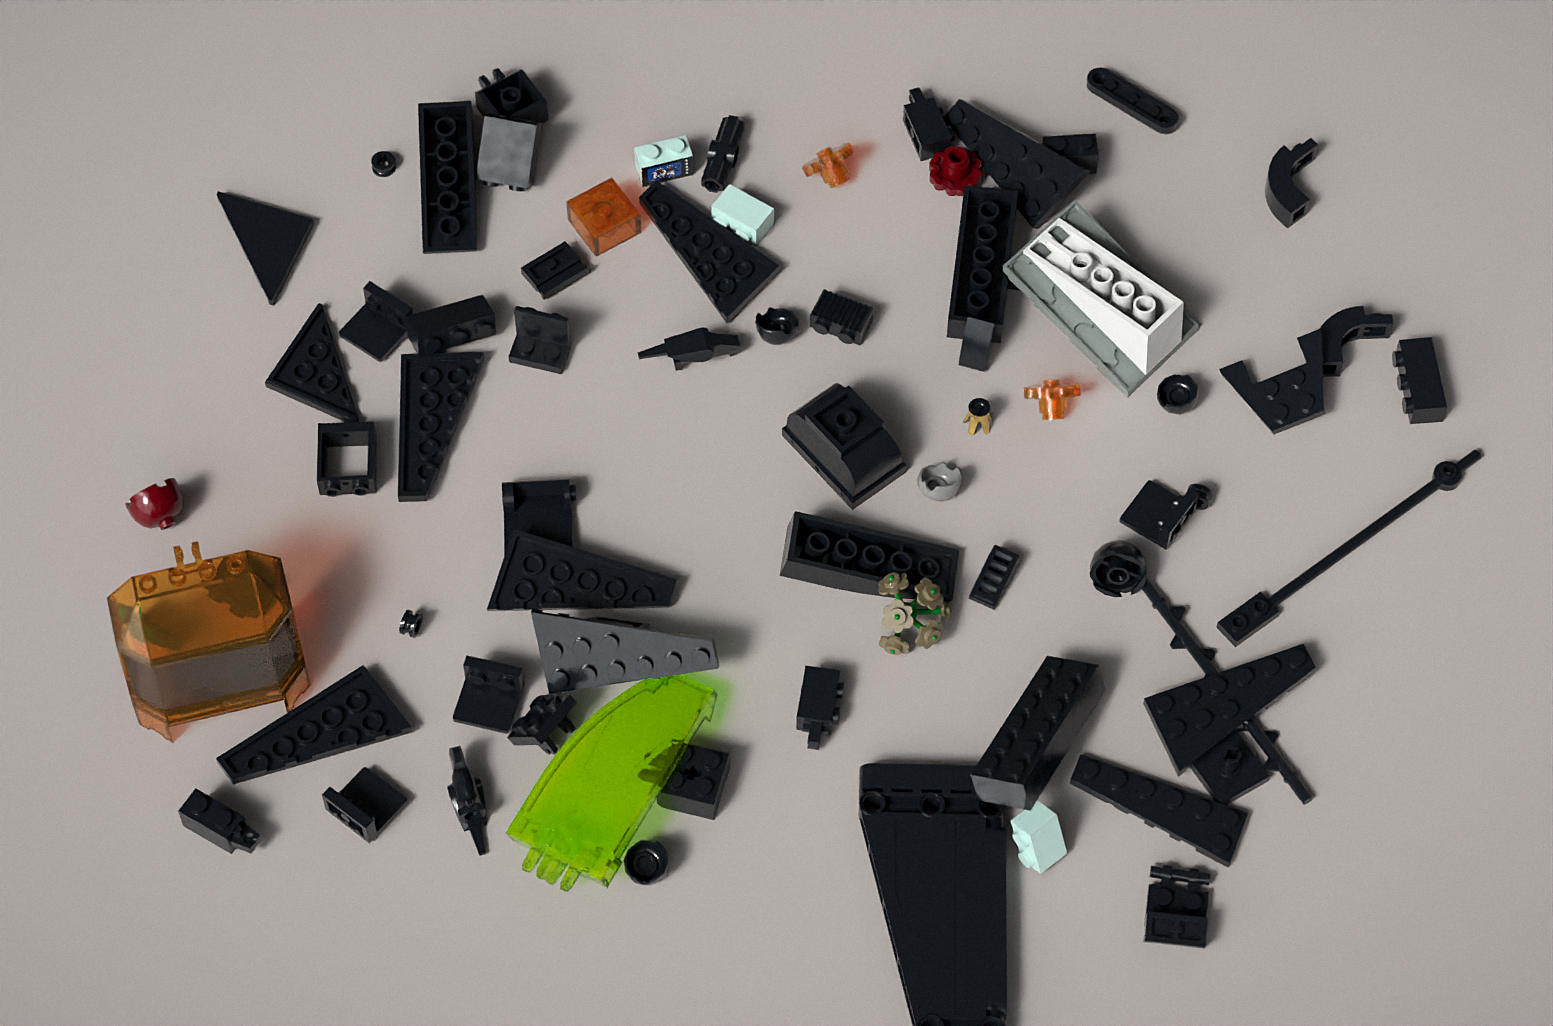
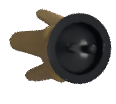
(978, 411)

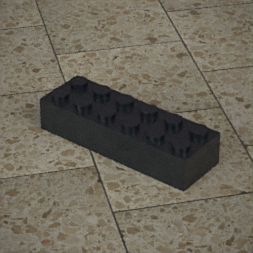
(981, 252)
(1038, 733)

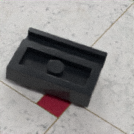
(554, 270)

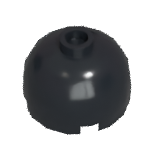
(1118, 568)

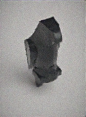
(694, 346)
(467, 798)

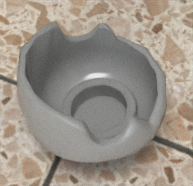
(939, 481)

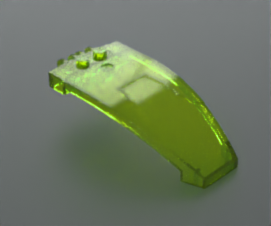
(608, 780)

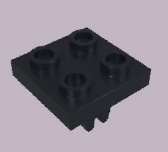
(541, 720)

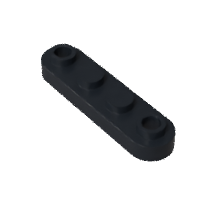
(1132, 100)

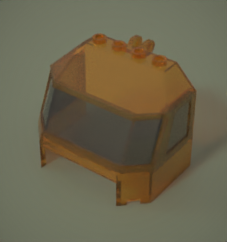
(208, 638)

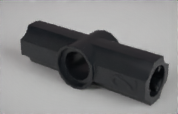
(722, 154)

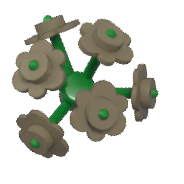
(904, 614)

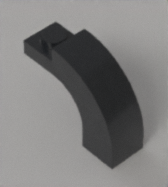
(1281, 193)
(1349, 326)

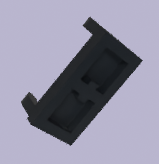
(1175, 929)

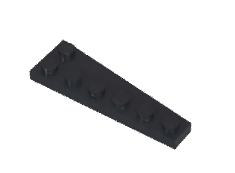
(1185, 816)

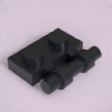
(1177, 900)

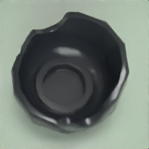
(777, 325)
(1178, 394)
(646, 862)

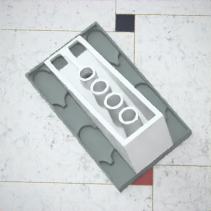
(1101, 298)

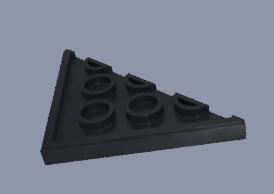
(268, 239)
(313, 371)

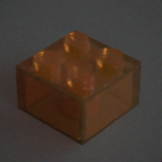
(604, 217)

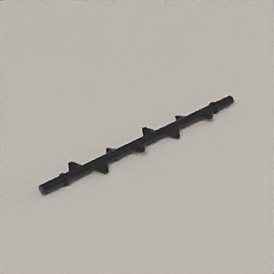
(1203, 656)

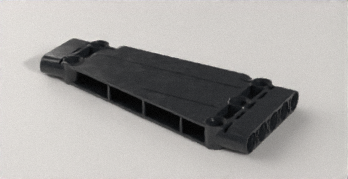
(940, 889)

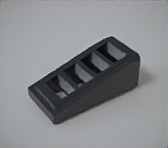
(1002, 561)

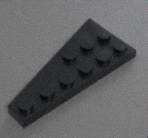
(1016, 161)
(715, 257)
(431, 404)
(1214, 708)
(332, 722)

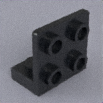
(378, 324)
(540, 340)
(1159, 513)
(489, 694)
(365, 804)

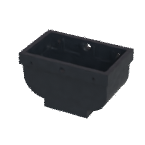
(845, 444)

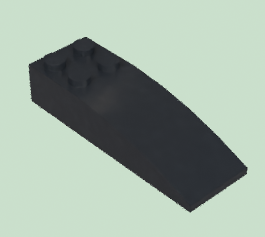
(447, 177)
(860, 557)

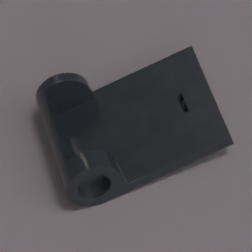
(539, 509)

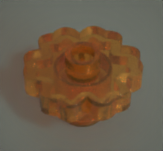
(830, 165)
(1052, 397)

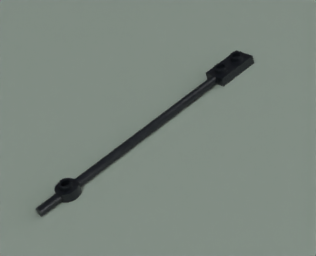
(1260, 610)

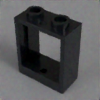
(344, 435)

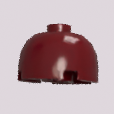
(157, 505)

